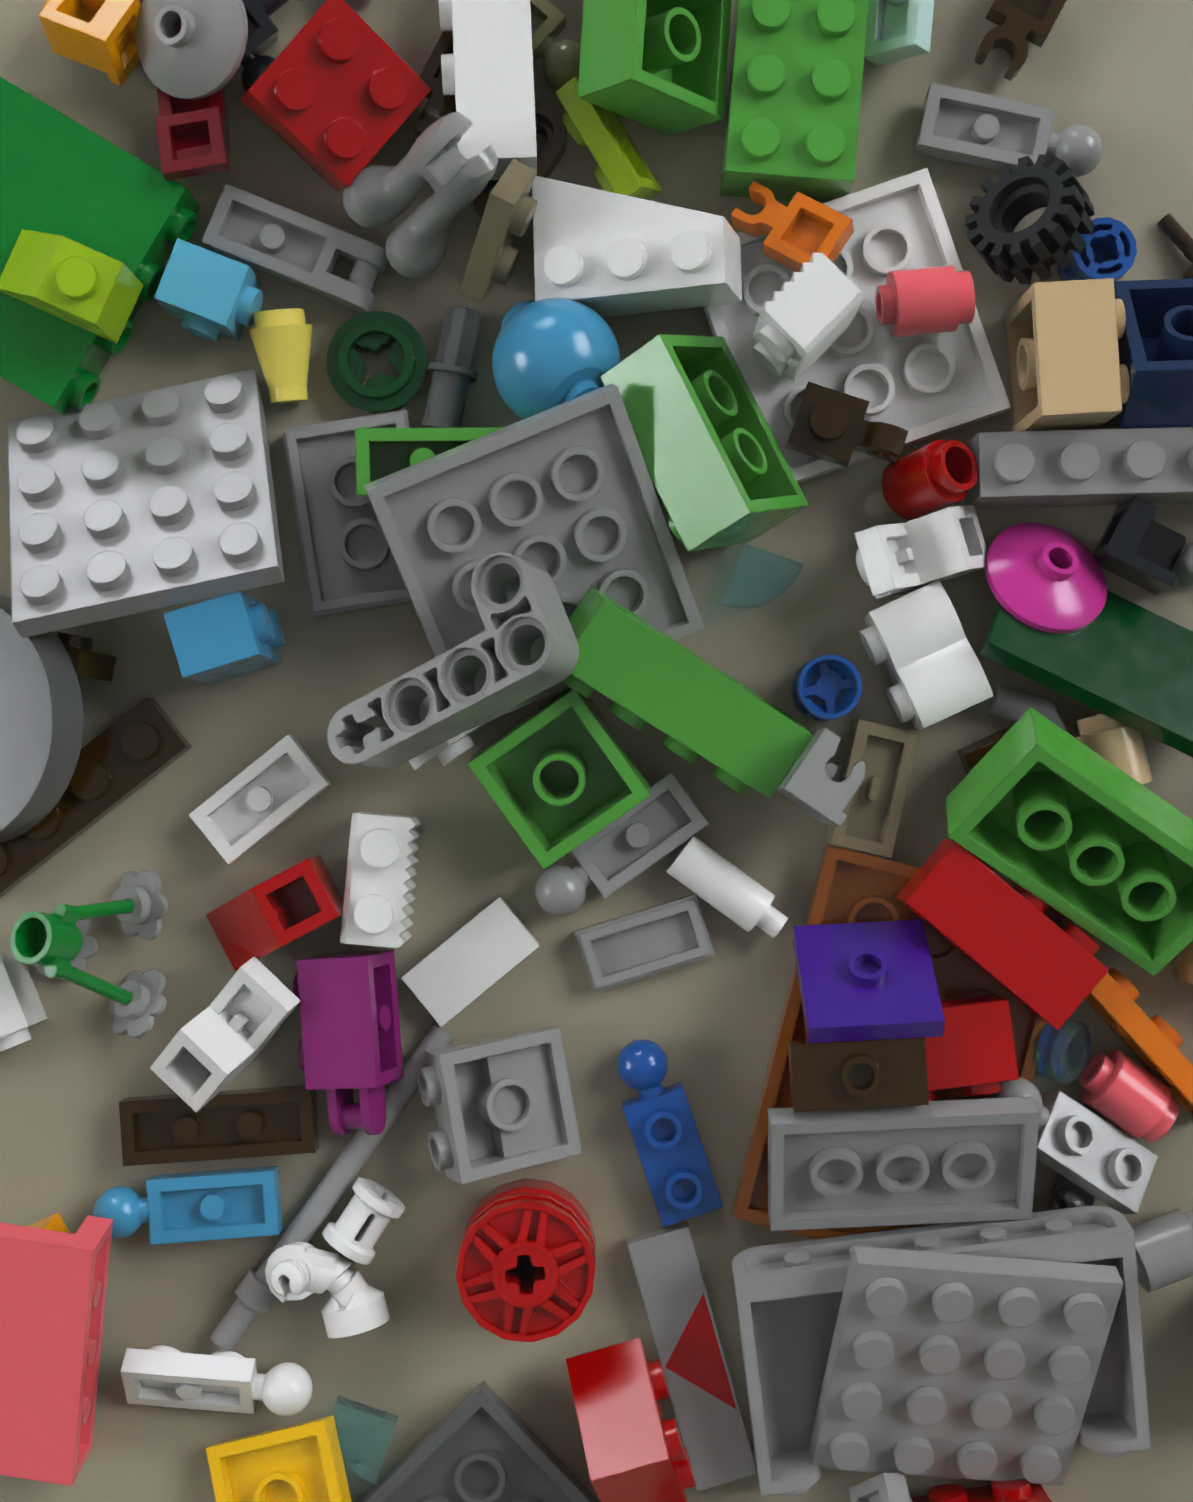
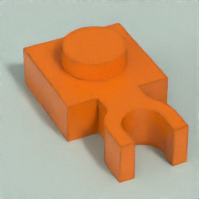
(796, 229)

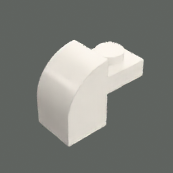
(920, 551)
(225, 1035)

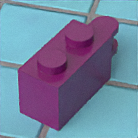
(350, 1034)

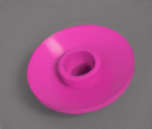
(1045, 578)

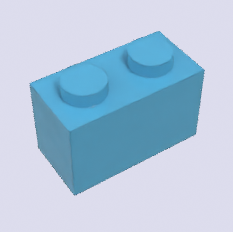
(225, 637)

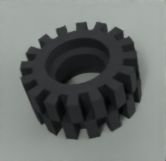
(1047, 239)

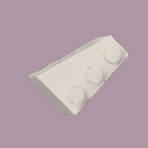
(630, 252)

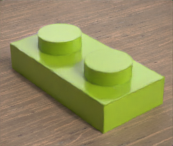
(619, 161)

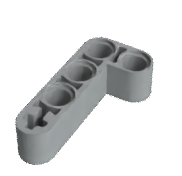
(451, 676)

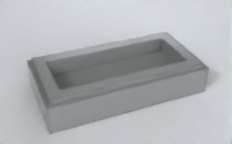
(644, 943)

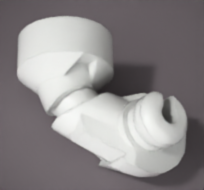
(303, 1269)

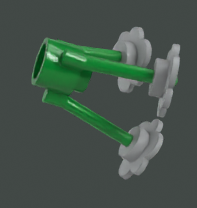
(61, 942)

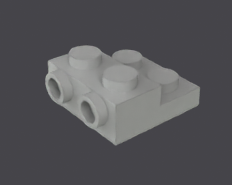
(499, 1104)

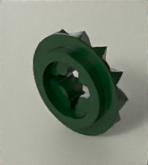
(373, 334)

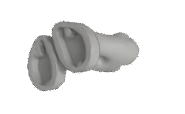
(387, 191)

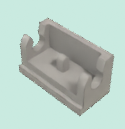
(815, 783)

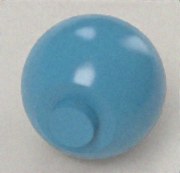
(551, 354)

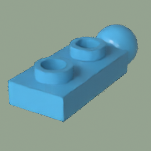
(198, 1206)

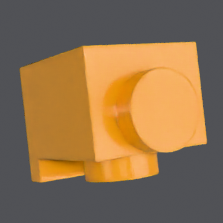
(94, 33)

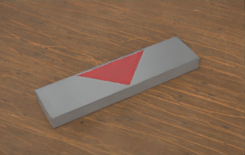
(692, 1356)

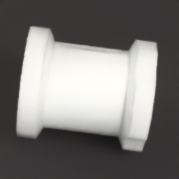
(363, 1221)

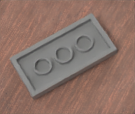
(902, 1164)

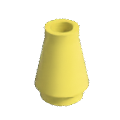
(283, 352)

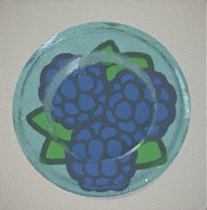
(1063, 1052)

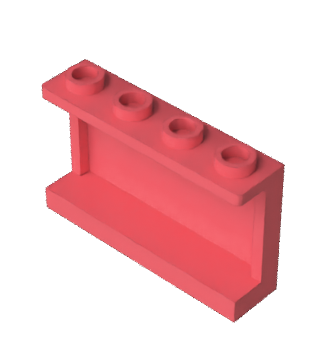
(50, 1346)

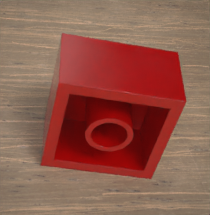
(336, 93)

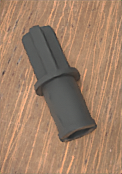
(453, 368)

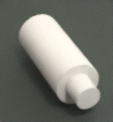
(726, 887)

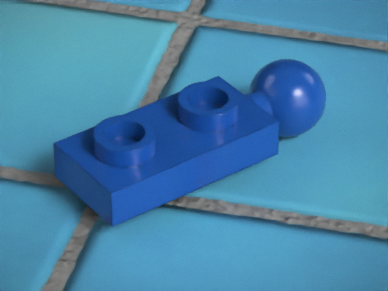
(666, 1136)

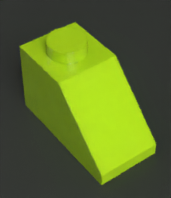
(71, 283)

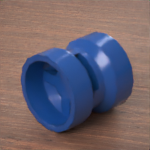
(1092, 263)
(837, 685)

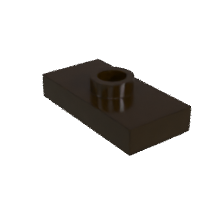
(857, 1074)

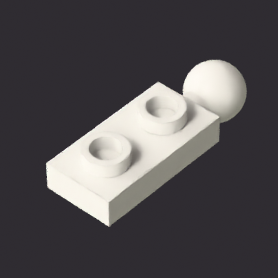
(212, 1382)

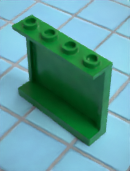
(92, 192)

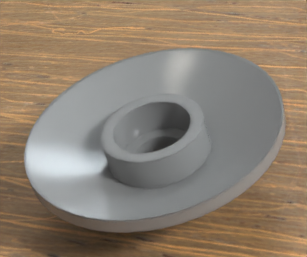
(199, 56)

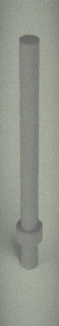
(253, 1290)

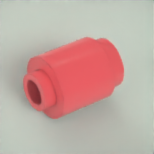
(925, 301)
(1128, 1096)

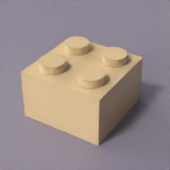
(1066, 356)

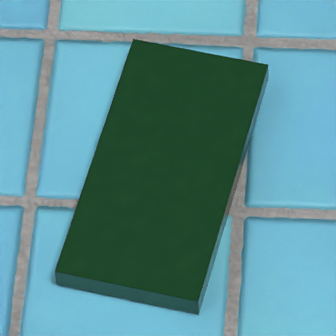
(1119, 665)

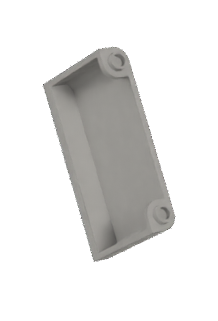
(793, 1297)

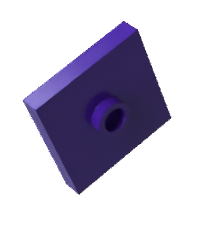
(867, 981)

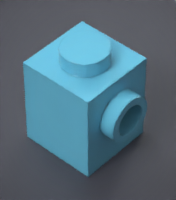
(209, 292)

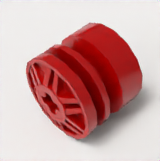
(534, 1221)

